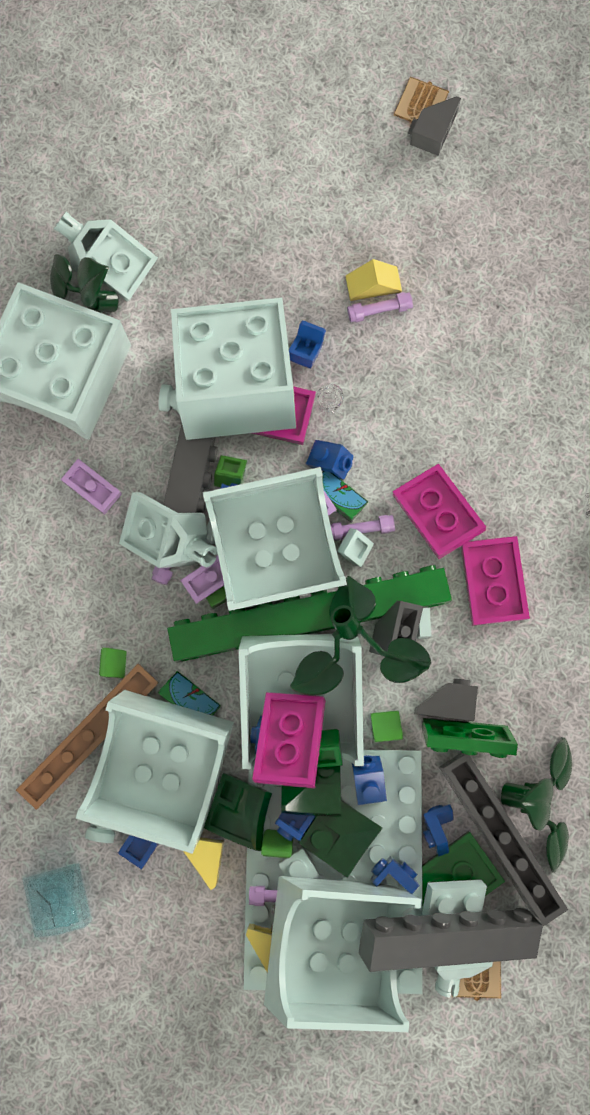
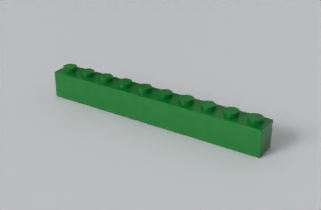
(300, 616)

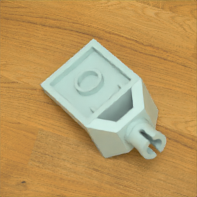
(110, 246)
(165, 535)
(454, 898)

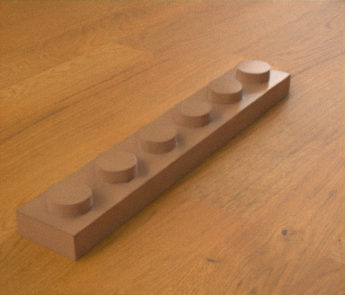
(80, 742)

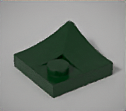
(317, 801)
(239, 812)
(340, 839)

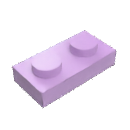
(91, 486)

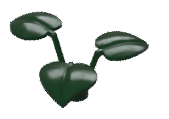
(89, 279)
(353, 603)
(536, 800)

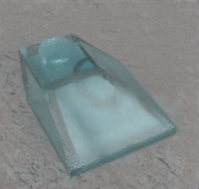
(57, 901)

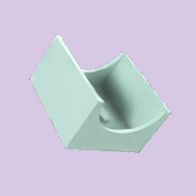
(59, 358)
(233, 369)
(274, 538)
(270, 667)
(156, 771)
(315, 958)

